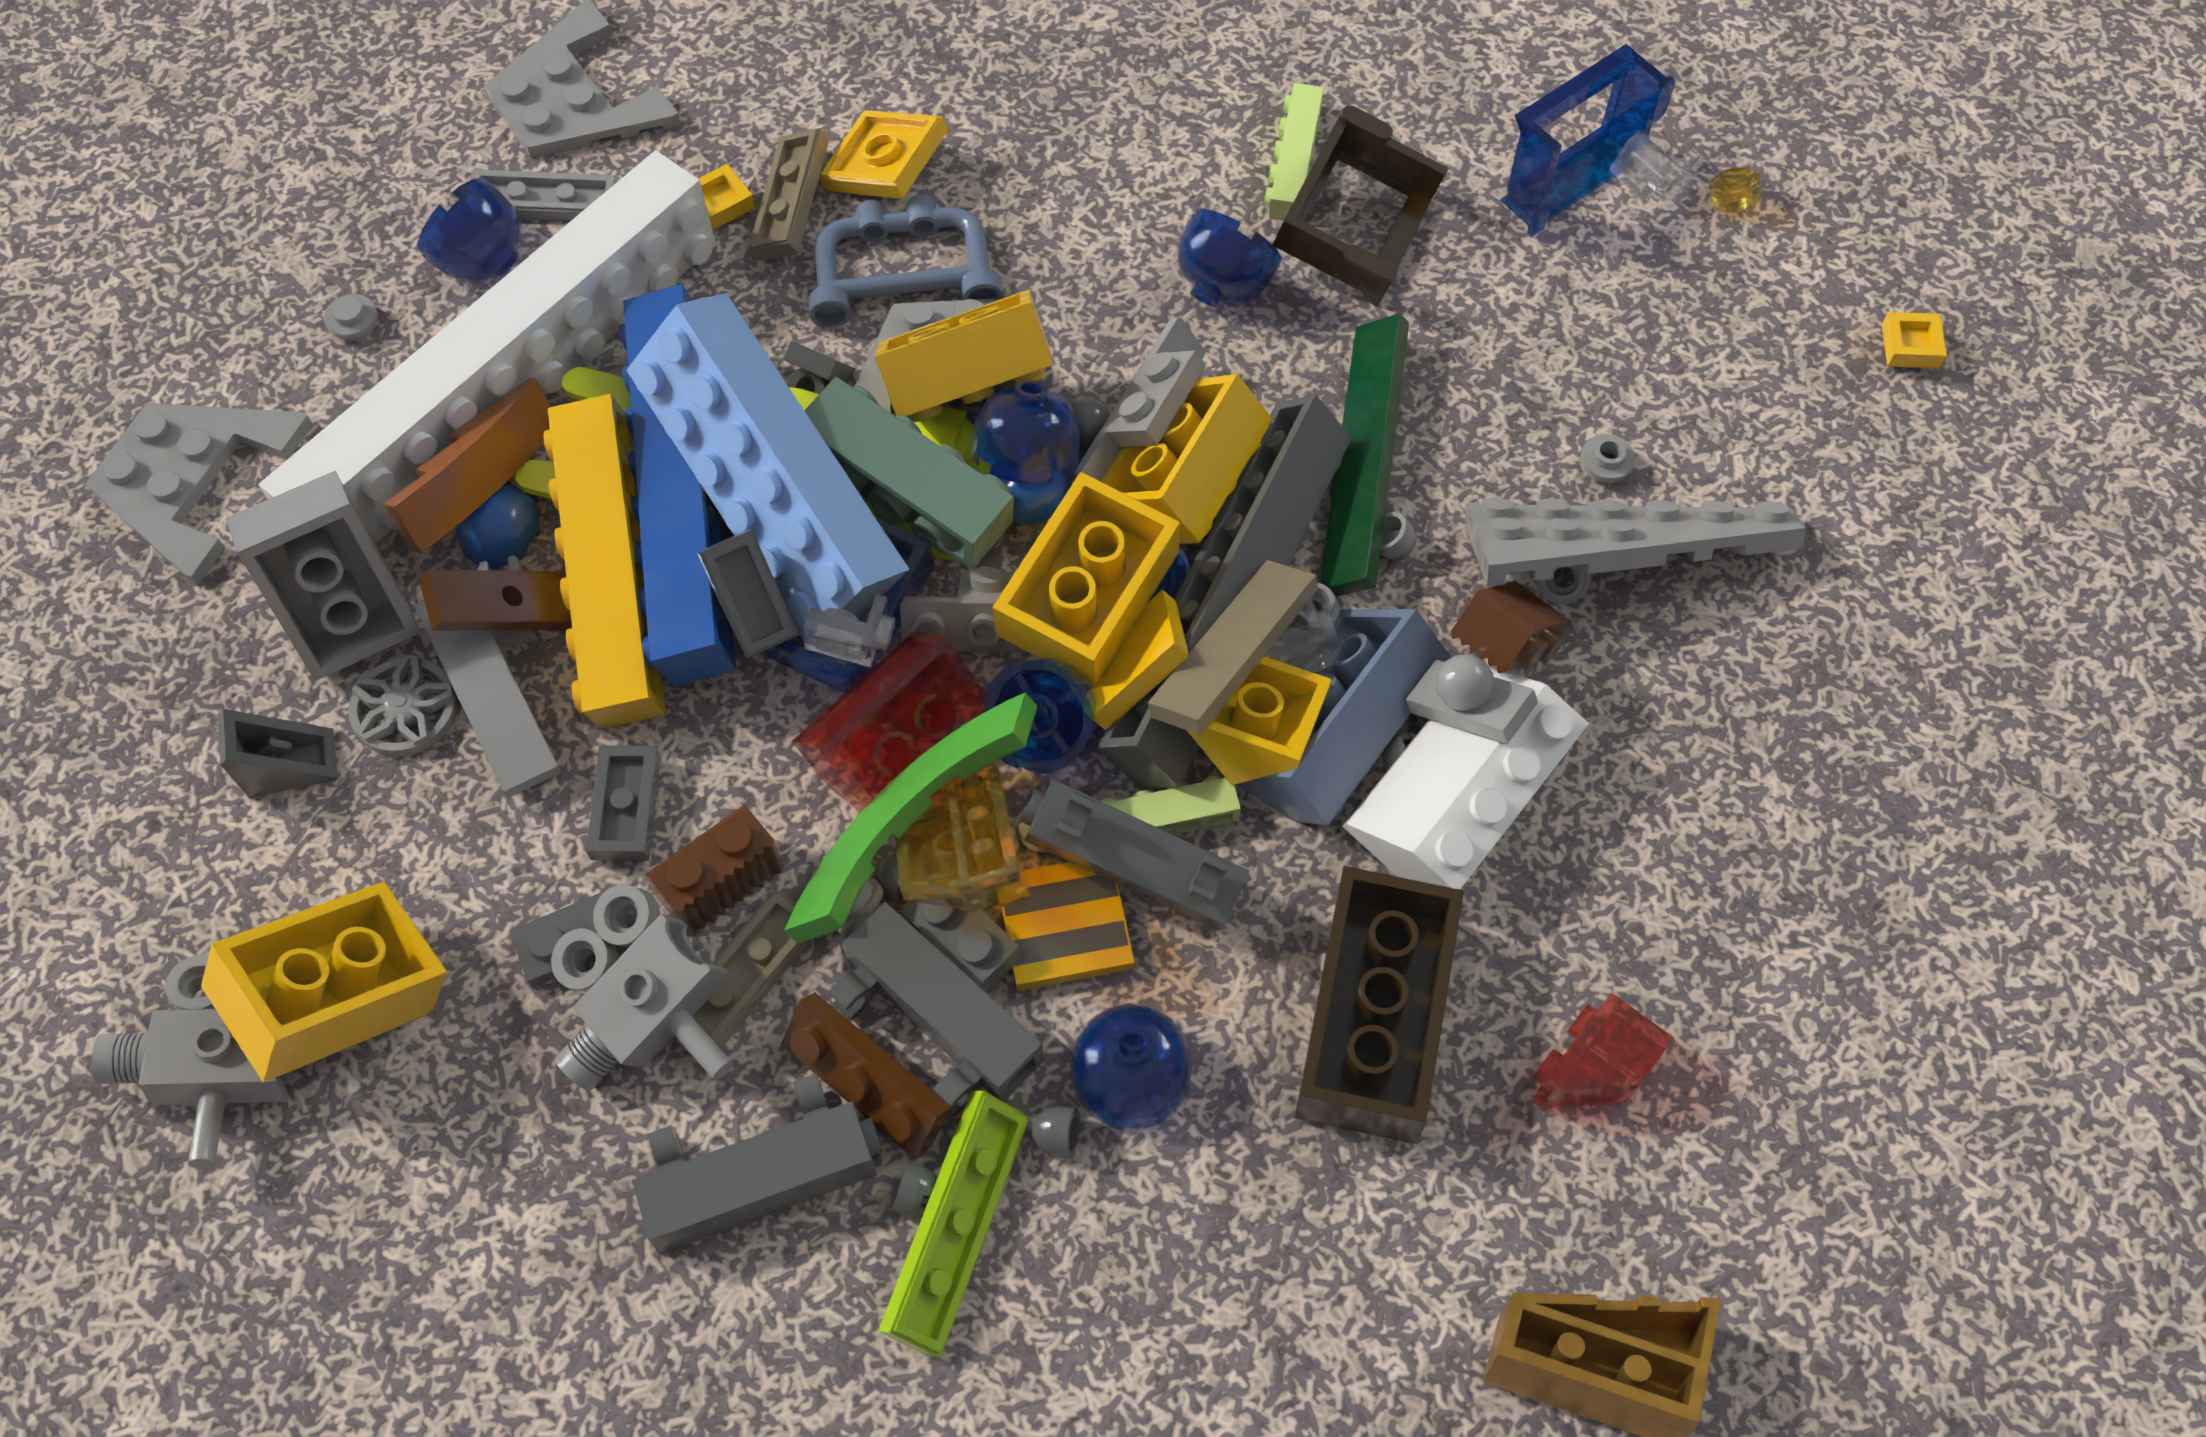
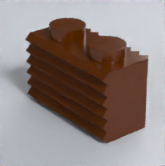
(1510, 627)
(716, 870)

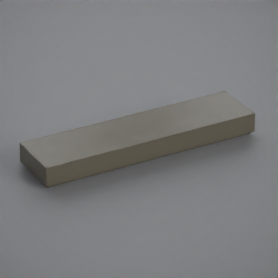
(1232, 647)

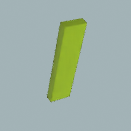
(954, 1225)

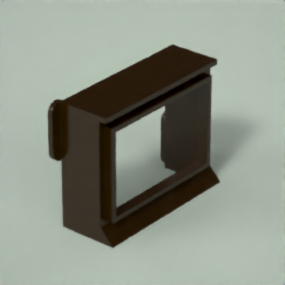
(1367, 147)

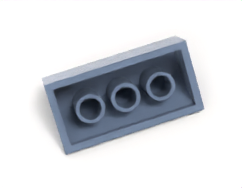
(1375, 670)

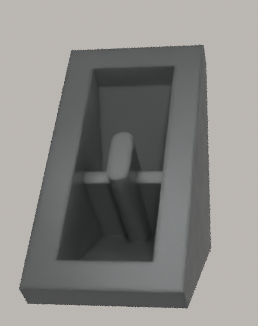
(274, 753)

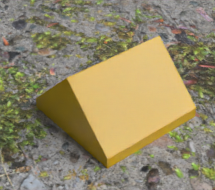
(1265, 722)

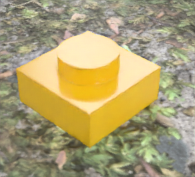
(725, 196)
(1914, 340)

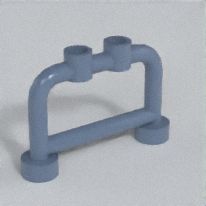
(831, 300)

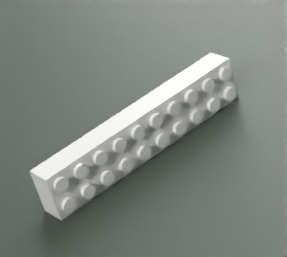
(528, 325)

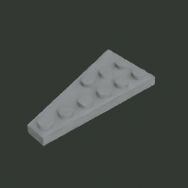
(1618, 536)

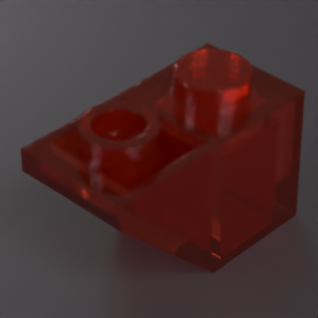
(1605, 1062)

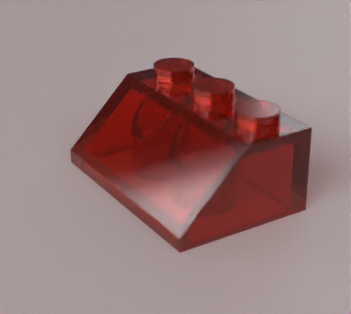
(891, 717)

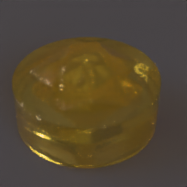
(1735, 189)

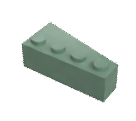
(911, 475)

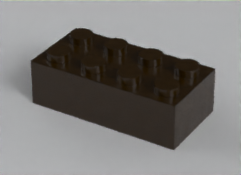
(1380, 1005)

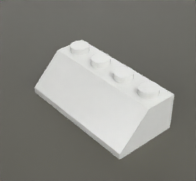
(1461, 791)

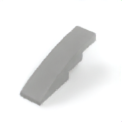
(494, 706)

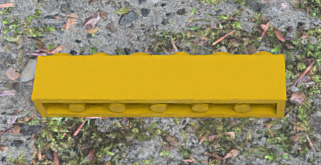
(603, 577)

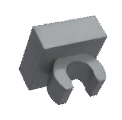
(815, 367)

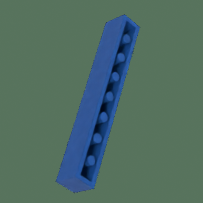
(676, 520)

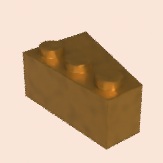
(1608, 1359)

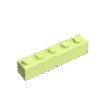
(1295, 149)
(1184, 807)

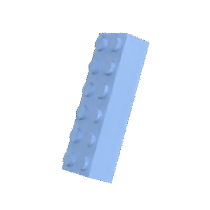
(764, 460)

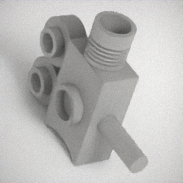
(640, 997)
(186, 1061)

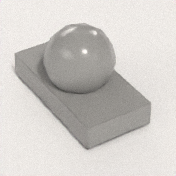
(1471, 699)

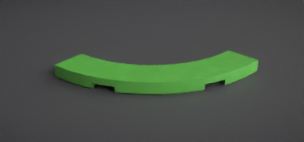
(898, 806)

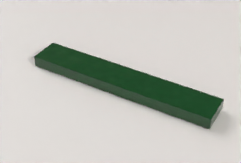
(1365, 469)

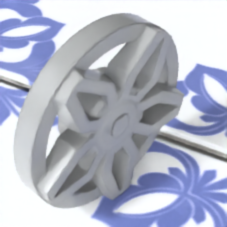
(402, 706)

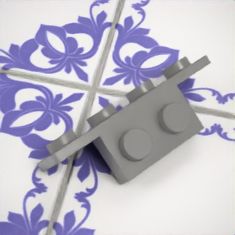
(1149, 399)
(963, 619)

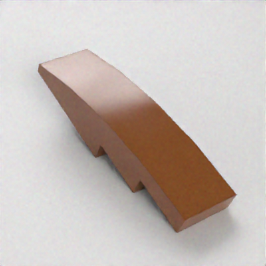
(472, 468)

